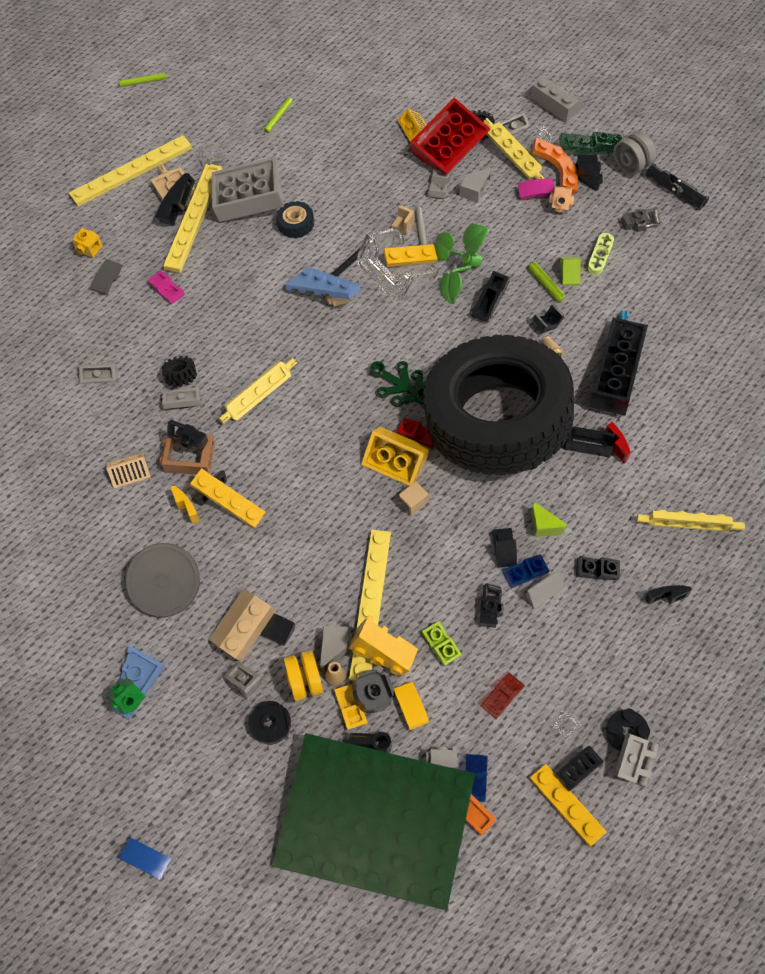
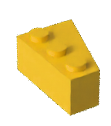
(383, 648)

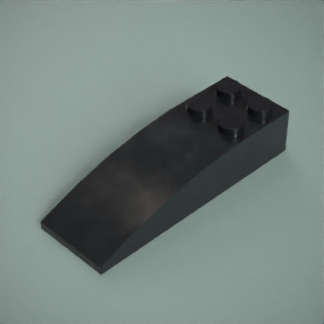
(618, 366)

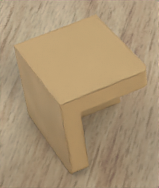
(404, 220)
(414, 497)

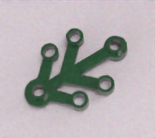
(401, 385)

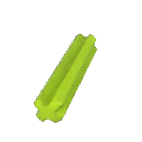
(546, 281)

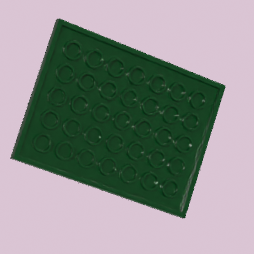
(375, 821)

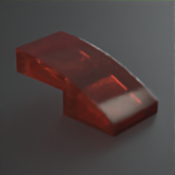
(502, 695)

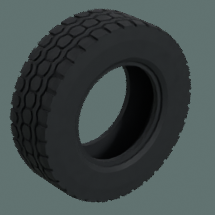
(505, 444)

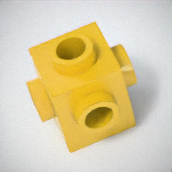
(87, 242)

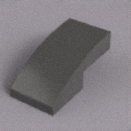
(105, 275)

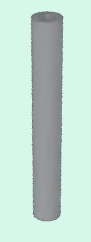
(421, 228)

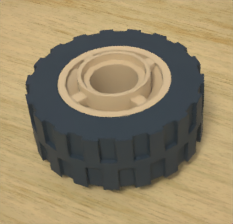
(295, 219)

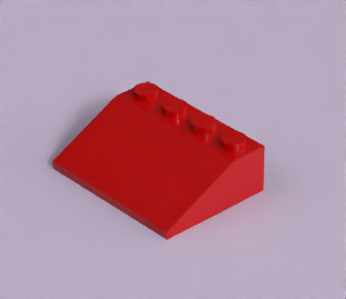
(448, 137)

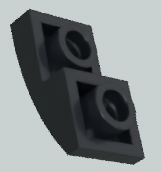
(599, 568)

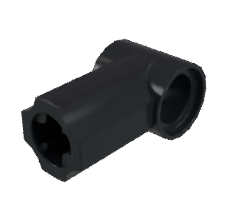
(370, 740)

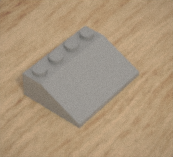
(246, 189)

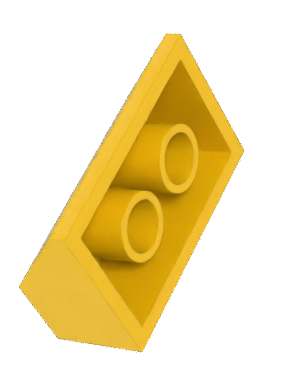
(395, 456)

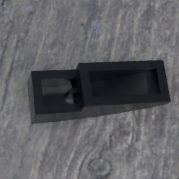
(175, 199)
(491, 296)

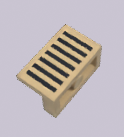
(128, 470)

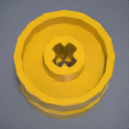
(304, 675)

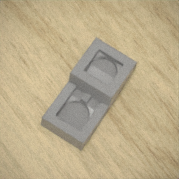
(438, 184)

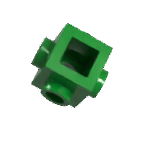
(125, 696)

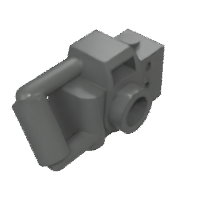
(640, 219)

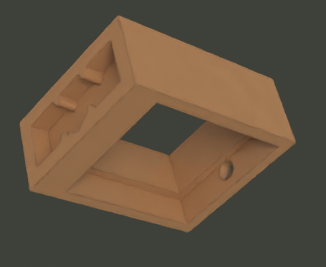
(187, 467)

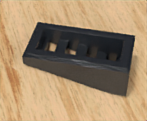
(588, 758)

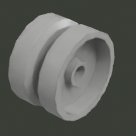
(635, 153)

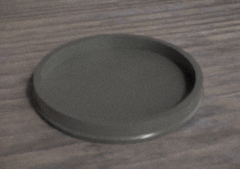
(162, 580)

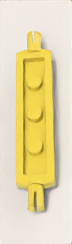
(514, 150)
(257, 390)
(693, 521)

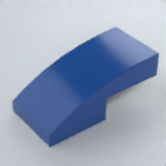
(144, 858)

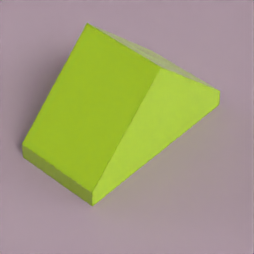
(570, 270)
(546, 523)

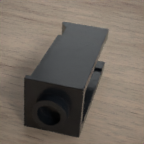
(592, 436)

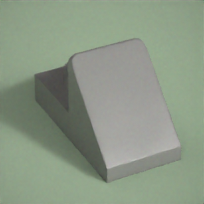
(243, 679)

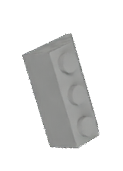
(556, 99)

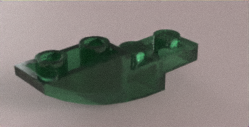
(596, 144)

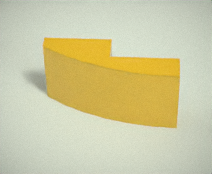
(183, 502)
(411, 705)
(349, 708)

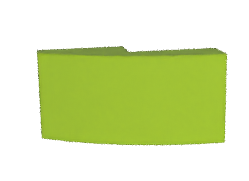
(441, 643)

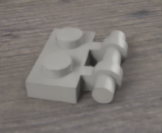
(632, 757)

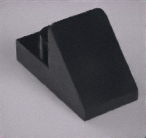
(504, 547)

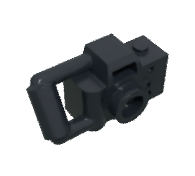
(187, 435)
(489, 606)

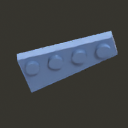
(323, 283)

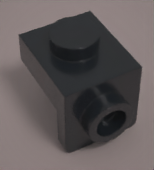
(548, 320)

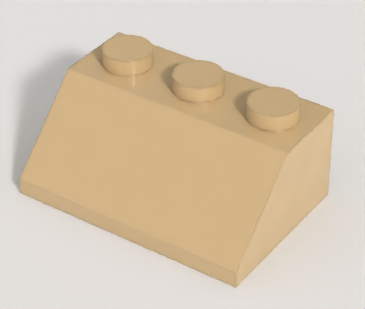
(242, 625)

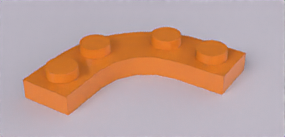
(560, 159)

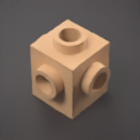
(561, 192)

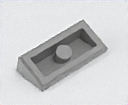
(516, 123)
(97, 373)
(545, 589)

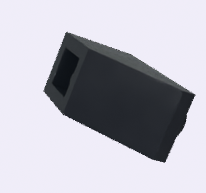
(589, 170)

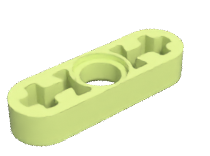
(600, 248)

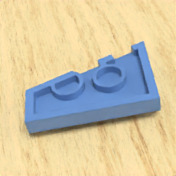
(141, 671)

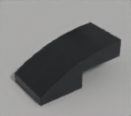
(672, 593)

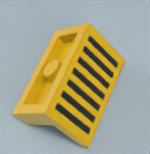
(411, 123)

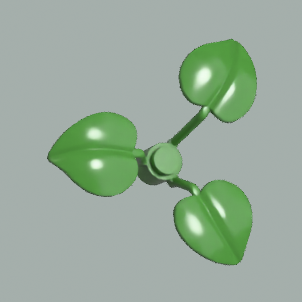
(473, 239)

